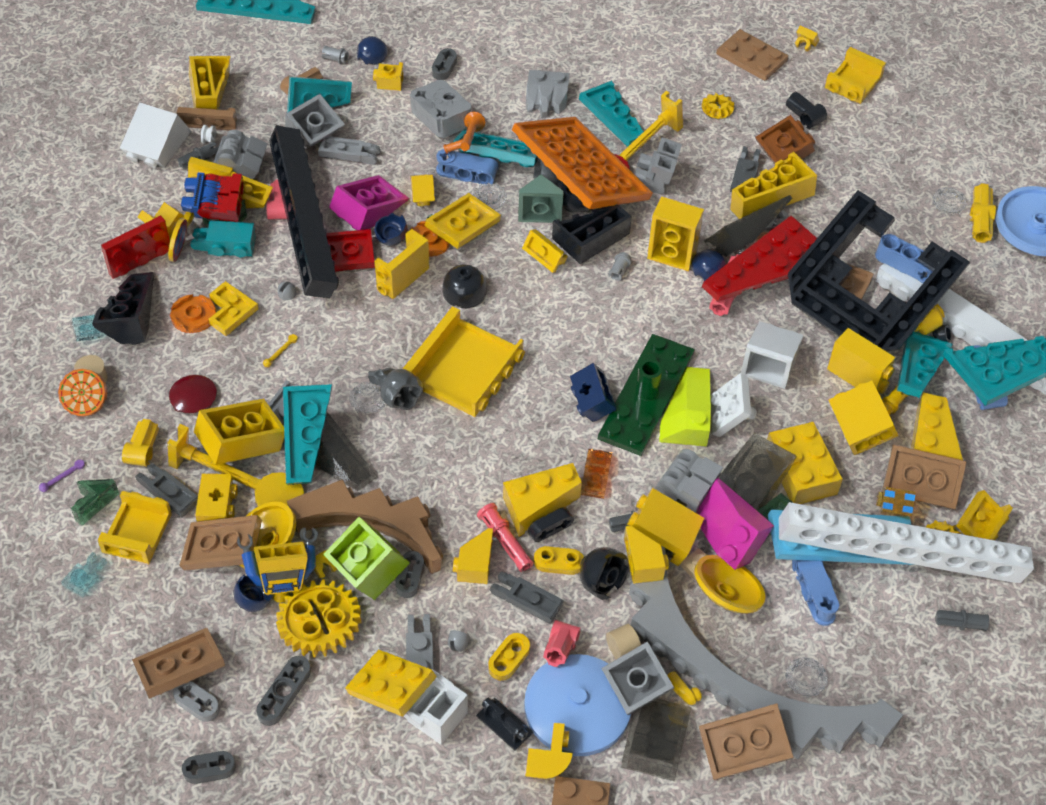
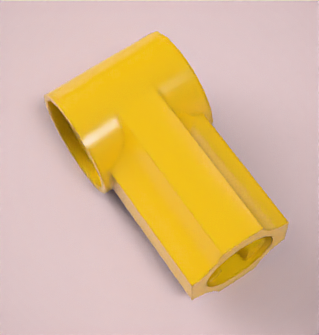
(140, 447)

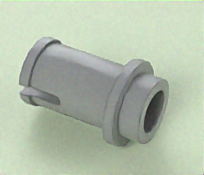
(339, 55)
(622, 261)

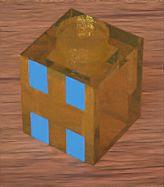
(896, 501)

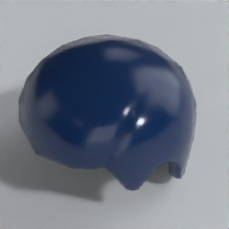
(372, 50)
(391, 229)
(707, 263)
(249, 595)

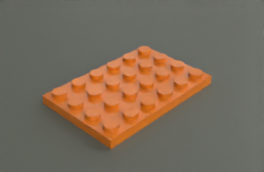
(582, 162)

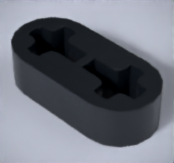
(550, 524)

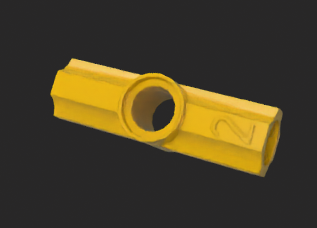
(982, 213)

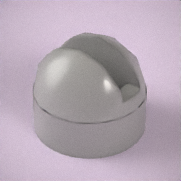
(289, 290)
(458, 640)

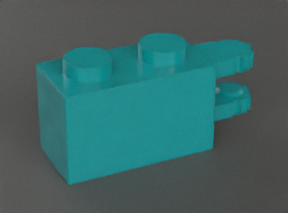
(225, 238)

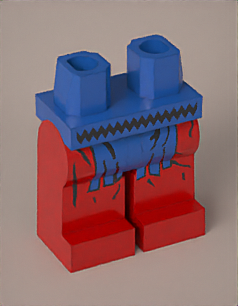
(214, 196)

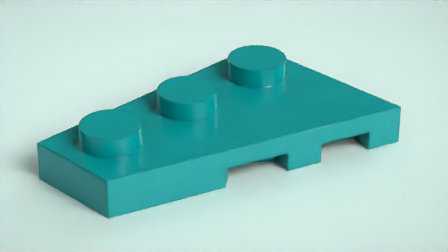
(303, 89)

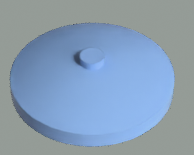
(1023, 219)
(581, 700)

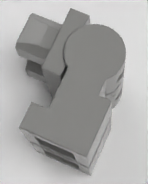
(241, 153)
(659, 166)
(689, 478)

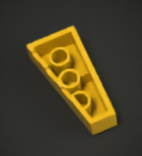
(784, 179)

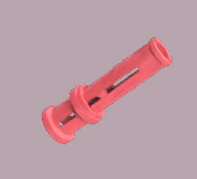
(501, 531)

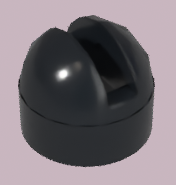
(943, 333)

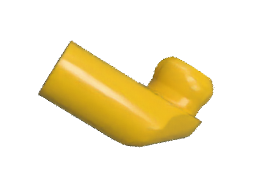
(682, 690)

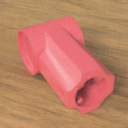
(275, 204)
(561, 642)

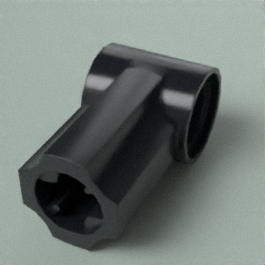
(809, 113)

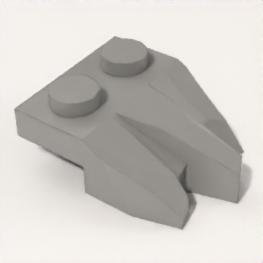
(547, 91)

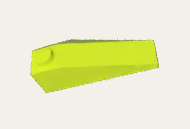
(689, 410)

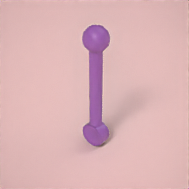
(79, 464)

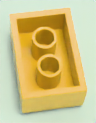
(675, 233)
(239, 431)
(813, 471)

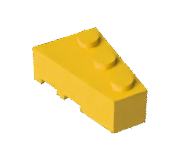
(208, 80)
(935, 428)
(540, 494)

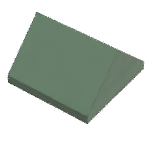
(540, 201)

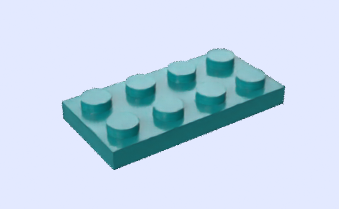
(501, 148)

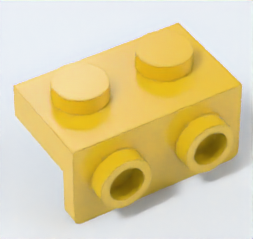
(983, 517)

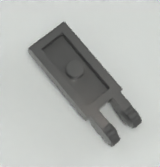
(745, 168)
(170, 489)
(528, 597)

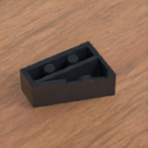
(591, 233)

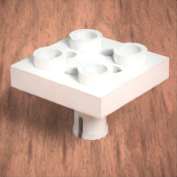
(731, 405)

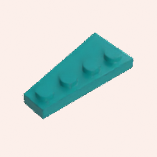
(611, 111)
(920, 362)
(303, 428)

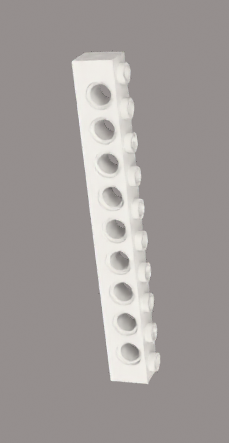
(905, 543)

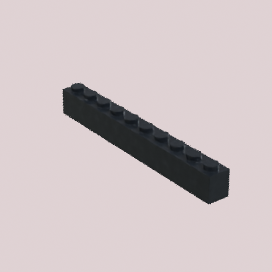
(303, 213)

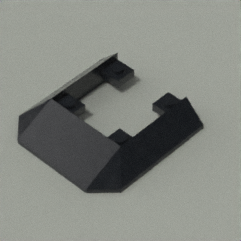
(820, 273)

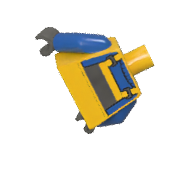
(280, 566)

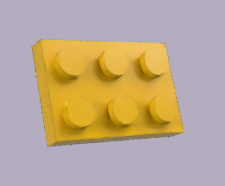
(462, 220)
(390, 682)

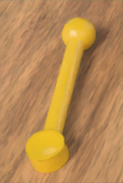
(291, 339)

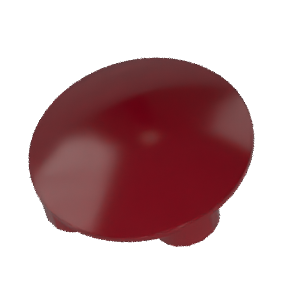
(192, 394)

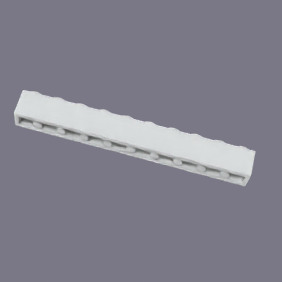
(962, 316)

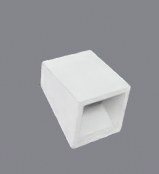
(154, 136)
(771, 354)

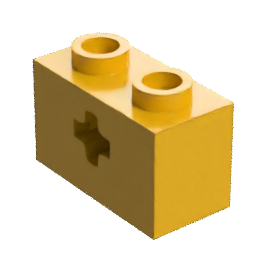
(216, 497)

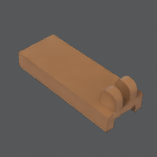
(198, 117)

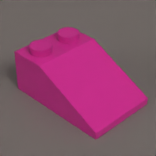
(366, 201)
(732, 525)

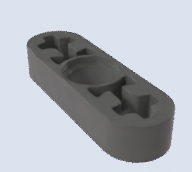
(279, 710)

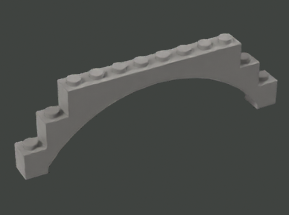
(670, 637)

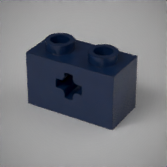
(592, 393)

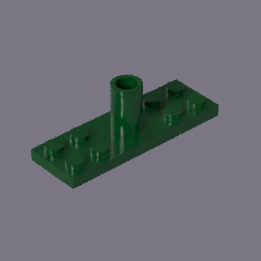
(646, 394)

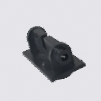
(504, 723)

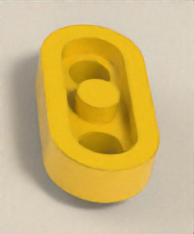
(558, 560)
(507, 657)

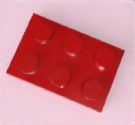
(136, 247)
(351, 249)

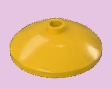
(277, 523)
(729, 588)

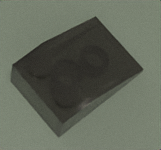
(757, 470)
(656, 739)

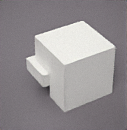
(439, 709)

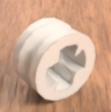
(208, 134)

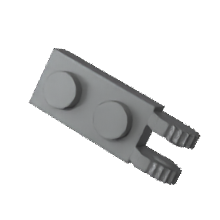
(349, 150)
(419, 645)

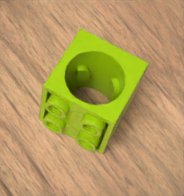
(366, 558)

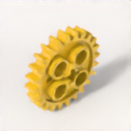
(296, 627)

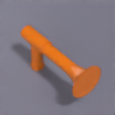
(474, 122)

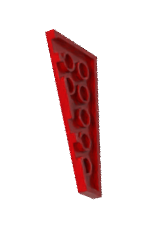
(762, 262)

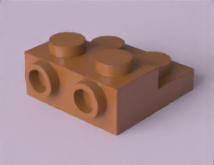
(784, 139)

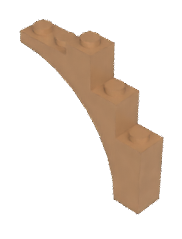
(339, 506)

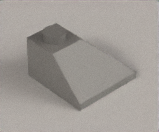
(637, 678)

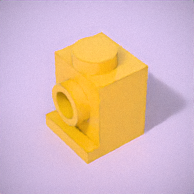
(389, 76)

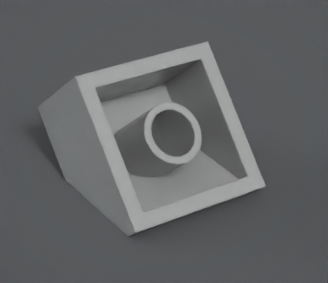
(314, 120)

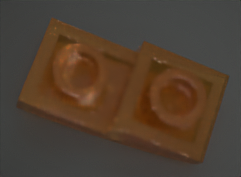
(596, 473)

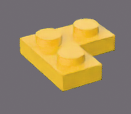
(234, 308)

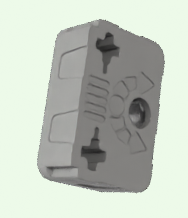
(440, 108)

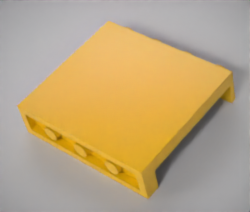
(463, 363)

